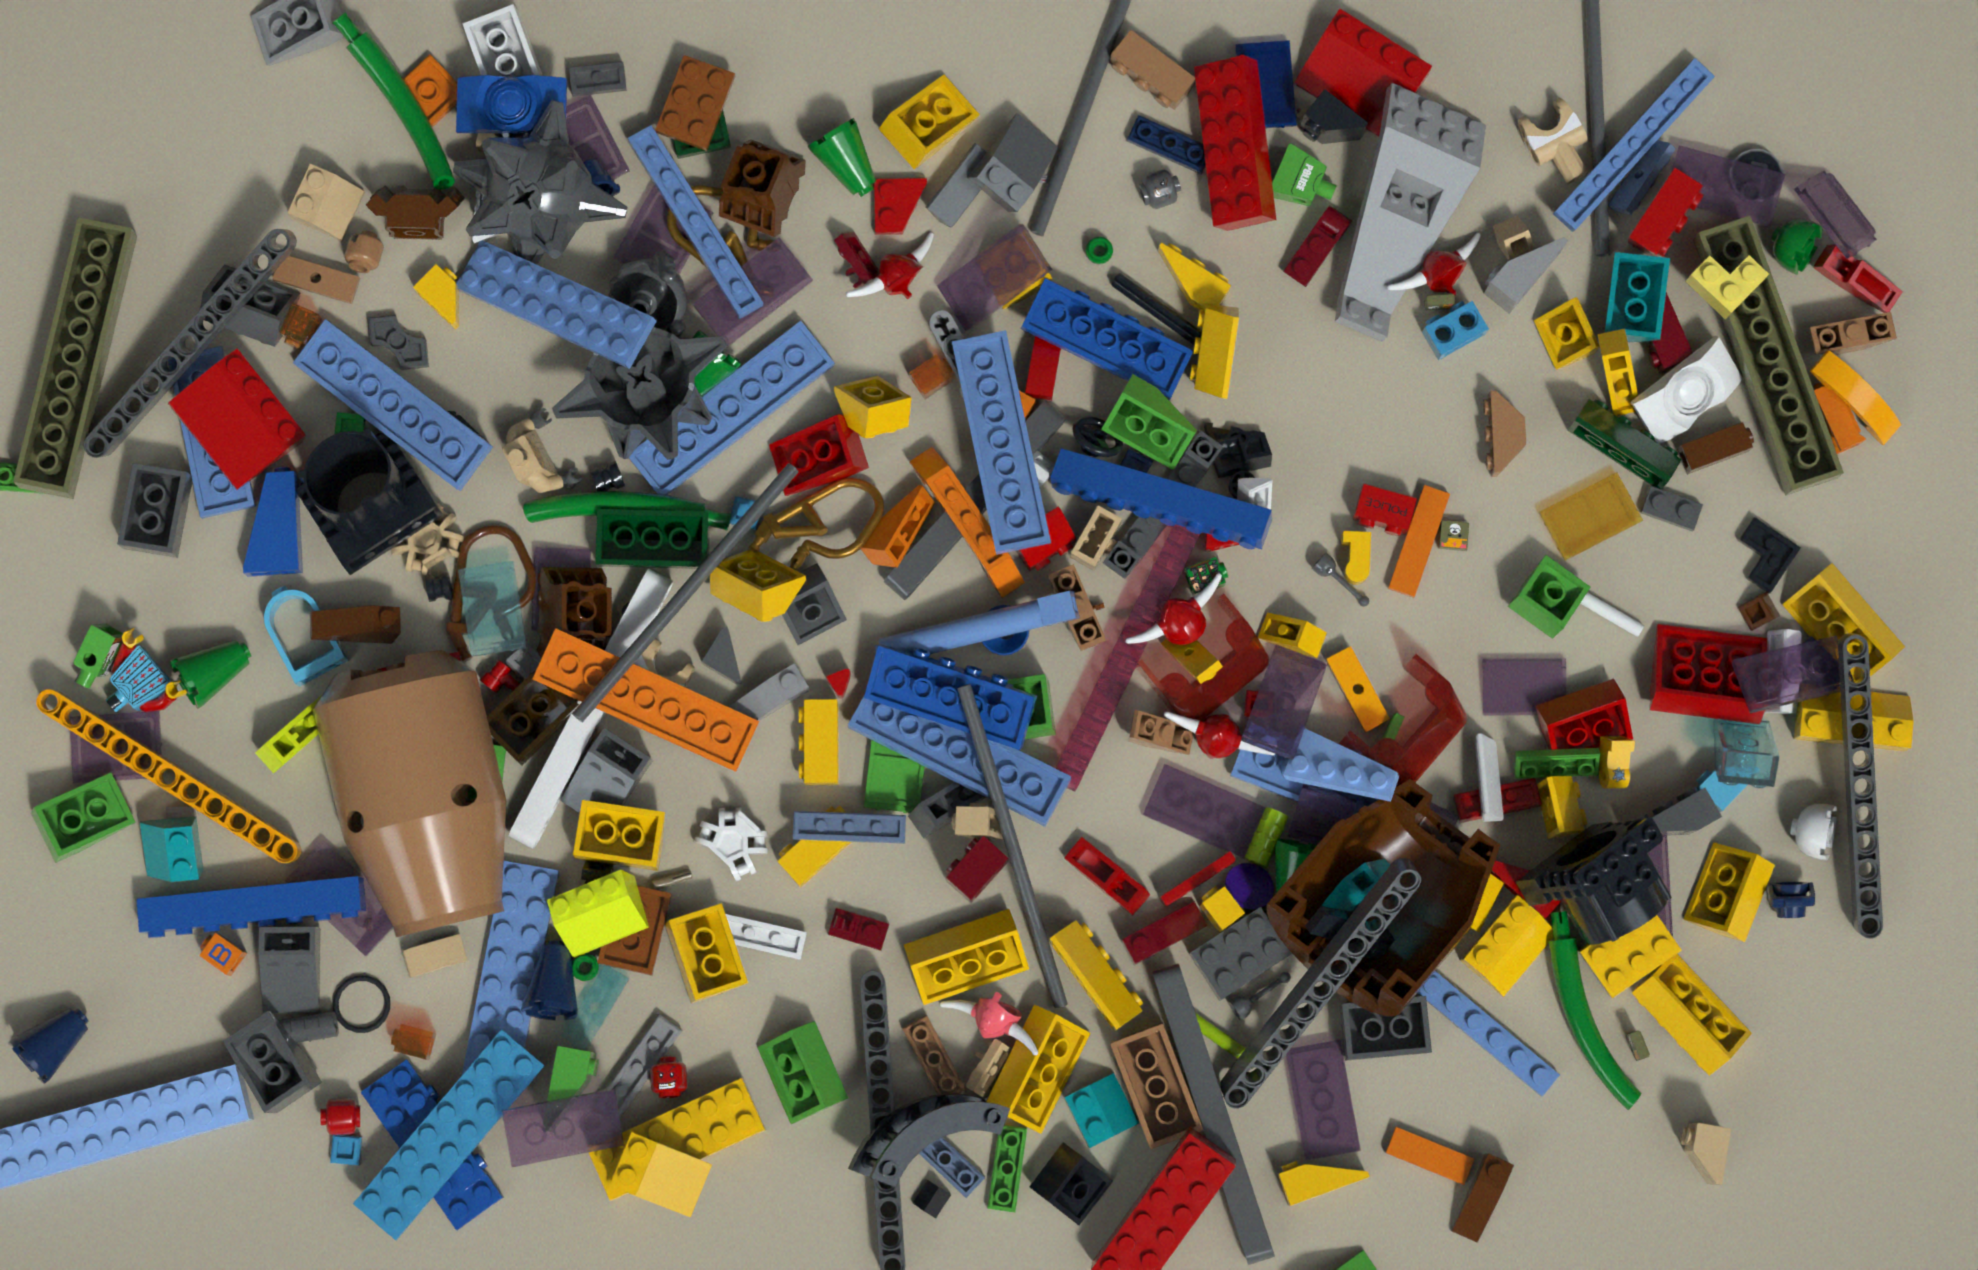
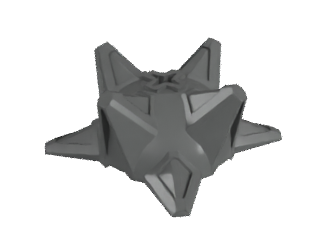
(541, 164)
(649, 395)

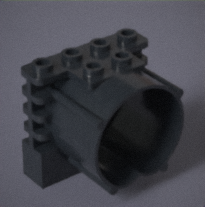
(378, 520)
(1603, 879)

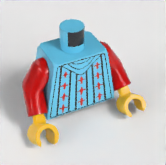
(140, 679)

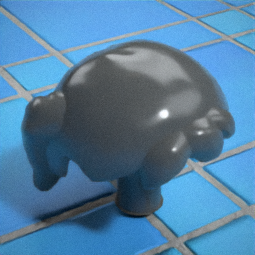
(654, 289)

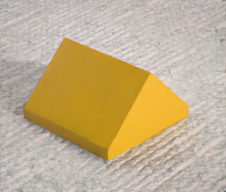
(1567, 334)

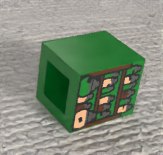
(1202, 574)

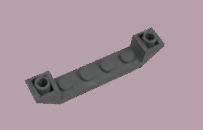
(1145, 531)

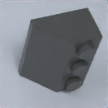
(262, 314)

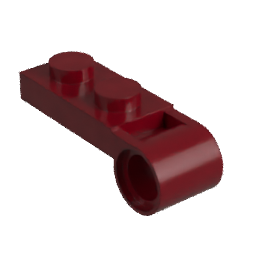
(1317, 246)

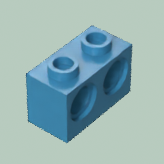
(1458, 335)

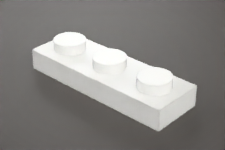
(767, 937)

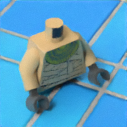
(530, 460)

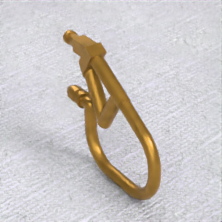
(730, 239)
(771, 523)

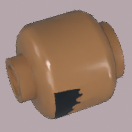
(364, 252)

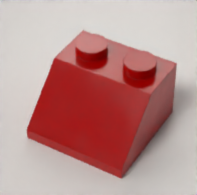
(1061, 542)

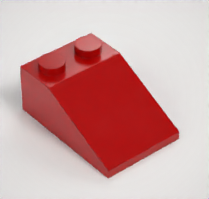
(820, 454)

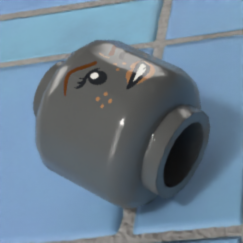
(1159, 189)

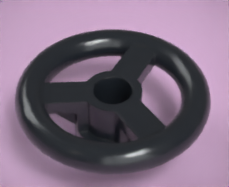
(1093, 441)

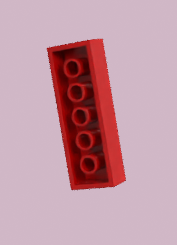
(1235, 143)
(1167, 1206)

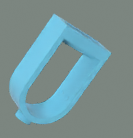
(315, 667)

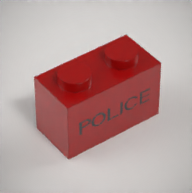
(1384, 510)

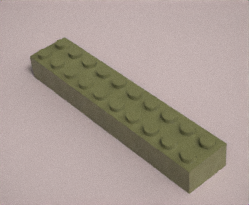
(75, 358)
(1773, 366)

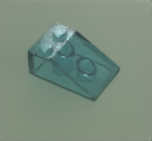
(1745, 753)

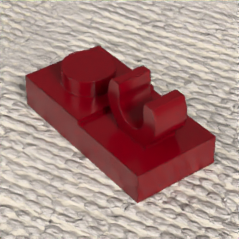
(854, 252)
(858, 929)

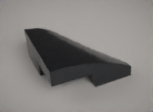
(1240, 450)

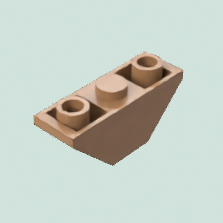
(1853, 334)
(1505, 432)
(1087, 629)
(1159, 733)

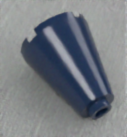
(552, 985)
(50, 1042)

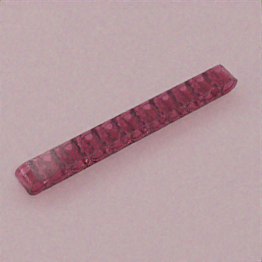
(1126, 656)

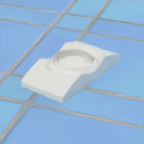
(1687, 391)

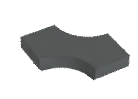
(409, 350)

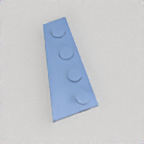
(1338, 768)

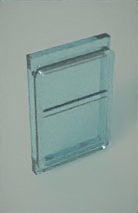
(492, 608)

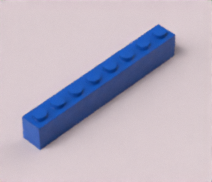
(1161, 499)
(251, 905)

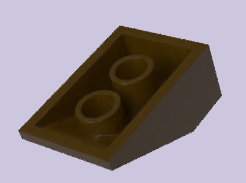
(529, 718)

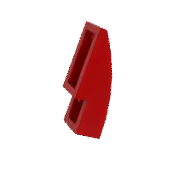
(1857, 278)
(1042, 370)
(1107, 876)

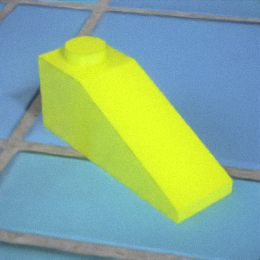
(289, 739)

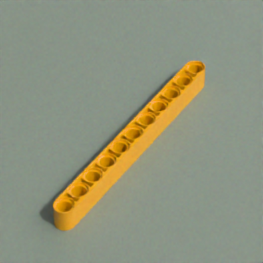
(159, 766)

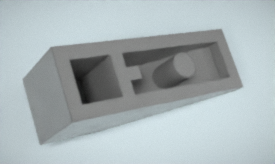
(772, 694)

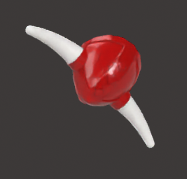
(1440, 269)
(896, 272)
(1180, 619)
(1215, 735)

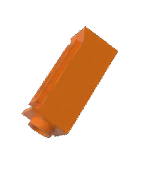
(1839, 419)

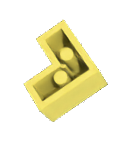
(1726, 290)

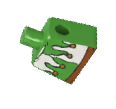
(100, 642)

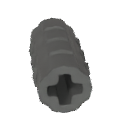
(311, 1027)

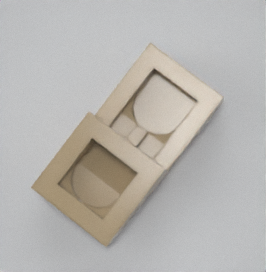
(434, 956)

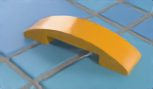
(1858, 395)

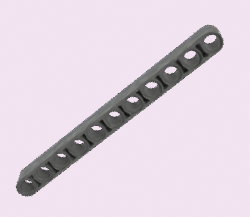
(177, 347)
(1867, 798)
(1320, 970)
(877, 1110)
(1212, 1110)

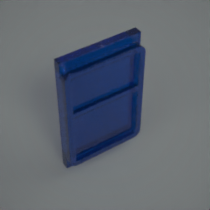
(1275, 80)

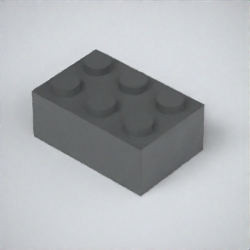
(155, 510)
(1239, 954)
(1380, 1036)

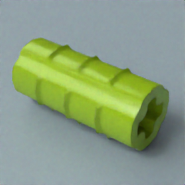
(1266, 836)

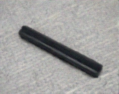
(1156, 308)

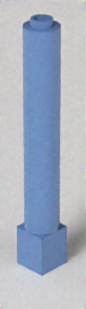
(988, 625)

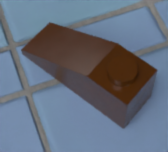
(356, 624)
(1482, 1197)

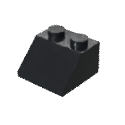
(1332, 121)
(1071, 1183)

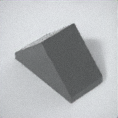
(722, 657)

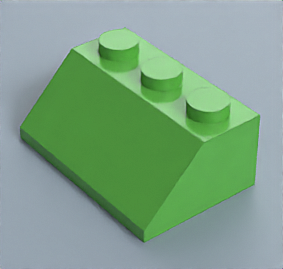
(802, 1072)

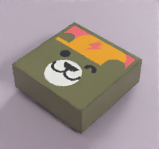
(1439, 301)
(1454, 535)
(1638, 1045)

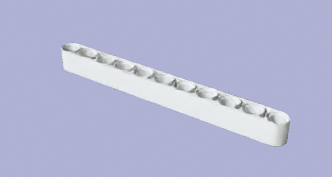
(578, 735)

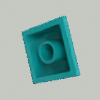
(172, 849)
(1101, 1110)

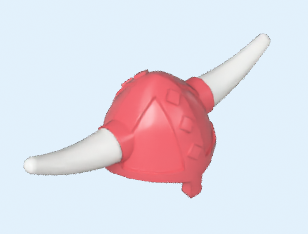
(994, 1018)

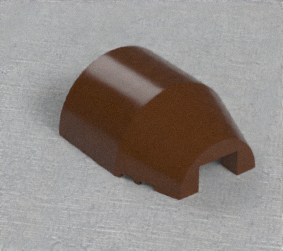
(1429, 924)

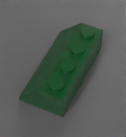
(1625, 444)
(652, 538)

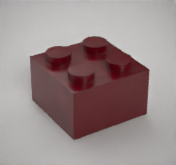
(976, 869)

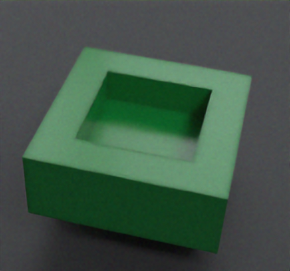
(349, 422)

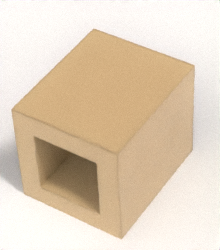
(1513, 238)

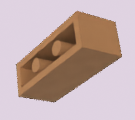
(1152, 70)

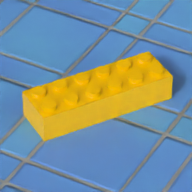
(693, 1128)

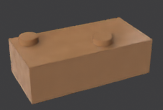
(1156, 1085)

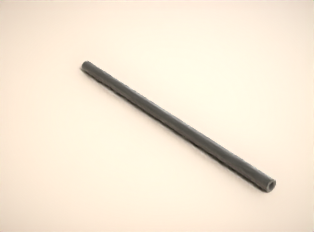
(1080, 117)
(1597, 118)
(685, 593)
(1012, 845)

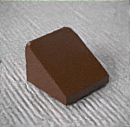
(1758, 611)

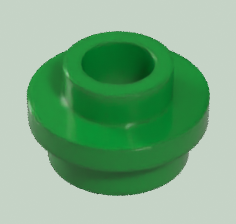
(1099, 242)
(594, 967)

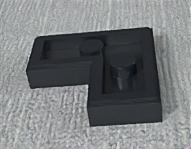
(1775, 553)

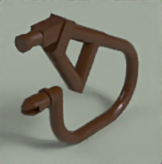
(455, 627)

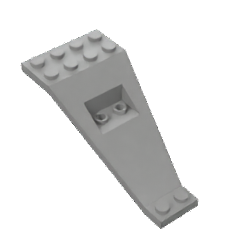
(1413, 187)

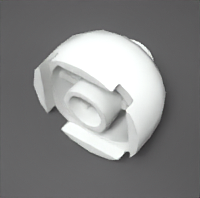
(1815, 830)

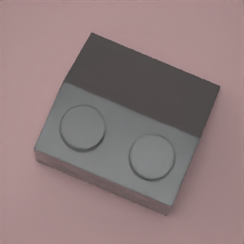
(813, 608)

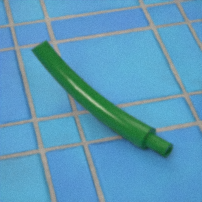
(401, 99)
(588, 502)
(1579, 1016)

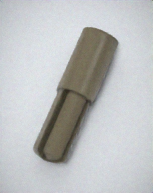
(670, 880)

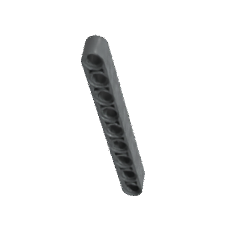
(943, 534)

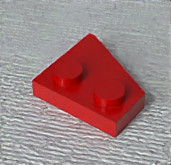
(896, 203)

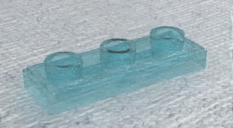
(603, 991)

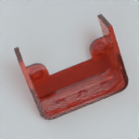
(1238, 670)
(1429, 738)

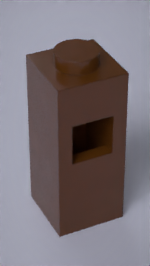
(1716, 447)

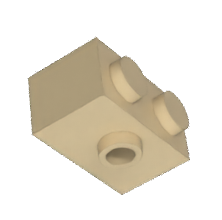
(1096, 538)
(976, 822)

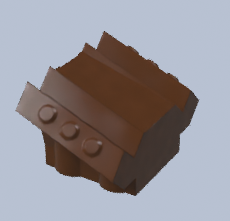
(760, 186)
(414, 211)
(574, 603)

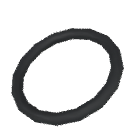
(361, 1029)

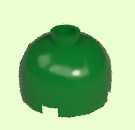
(1795, 244)

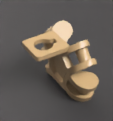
(428, 542)

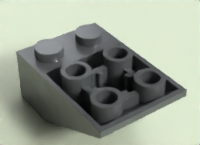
(607, 772)
(1690, 814)
(290, 969)

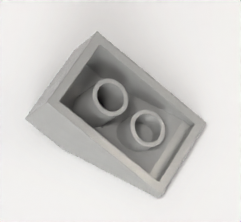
(296, 28)
(1512, 281)

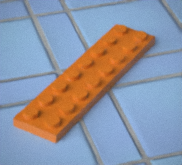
(648, 701)

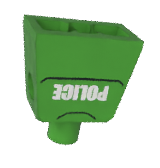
(1301, 178)

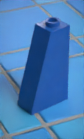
(276, 532)

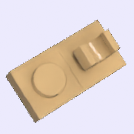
(988, 1070)

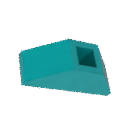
(1356, 886)

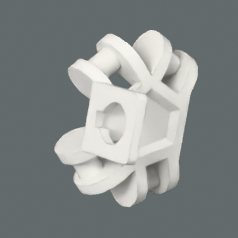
(732, 841)

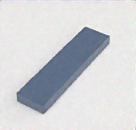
(849, 827)

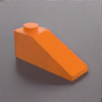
(898, 529)

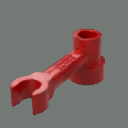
(498, 677)

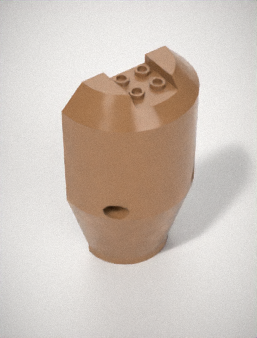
(404, 758)

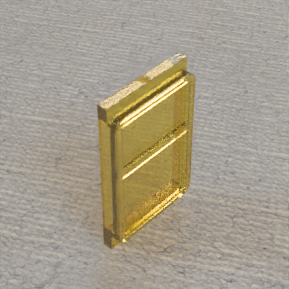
(1591, 516)

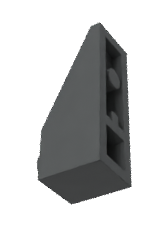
(939, 808)

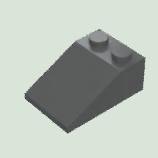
(1014, 164)
(271, 1063)

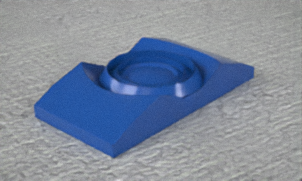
(505, 103)

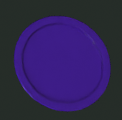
(1250, 885)

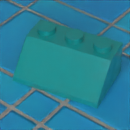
(1637, 296)

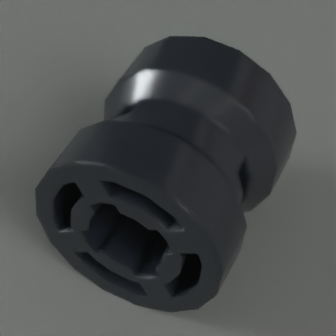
(607, 477)

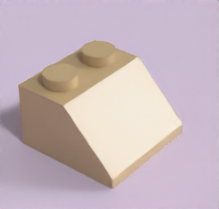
(325, 202)
(1707, 1150)

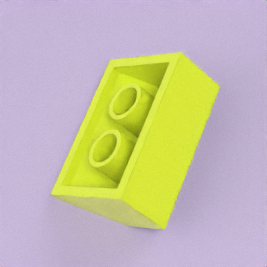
(598, 912)

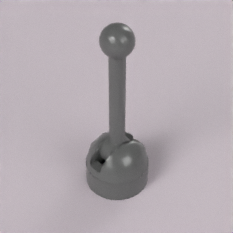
(1326, 566)
(1242, 1005)

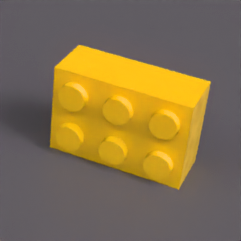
(1631, 956)

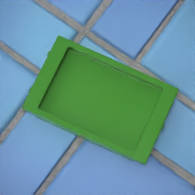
(892, 781)

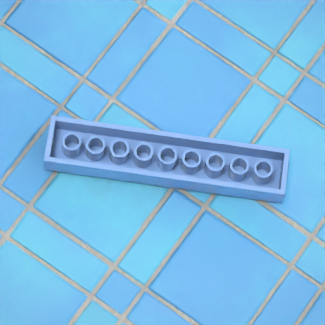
(123, 1125)

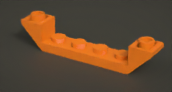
(967, 519)

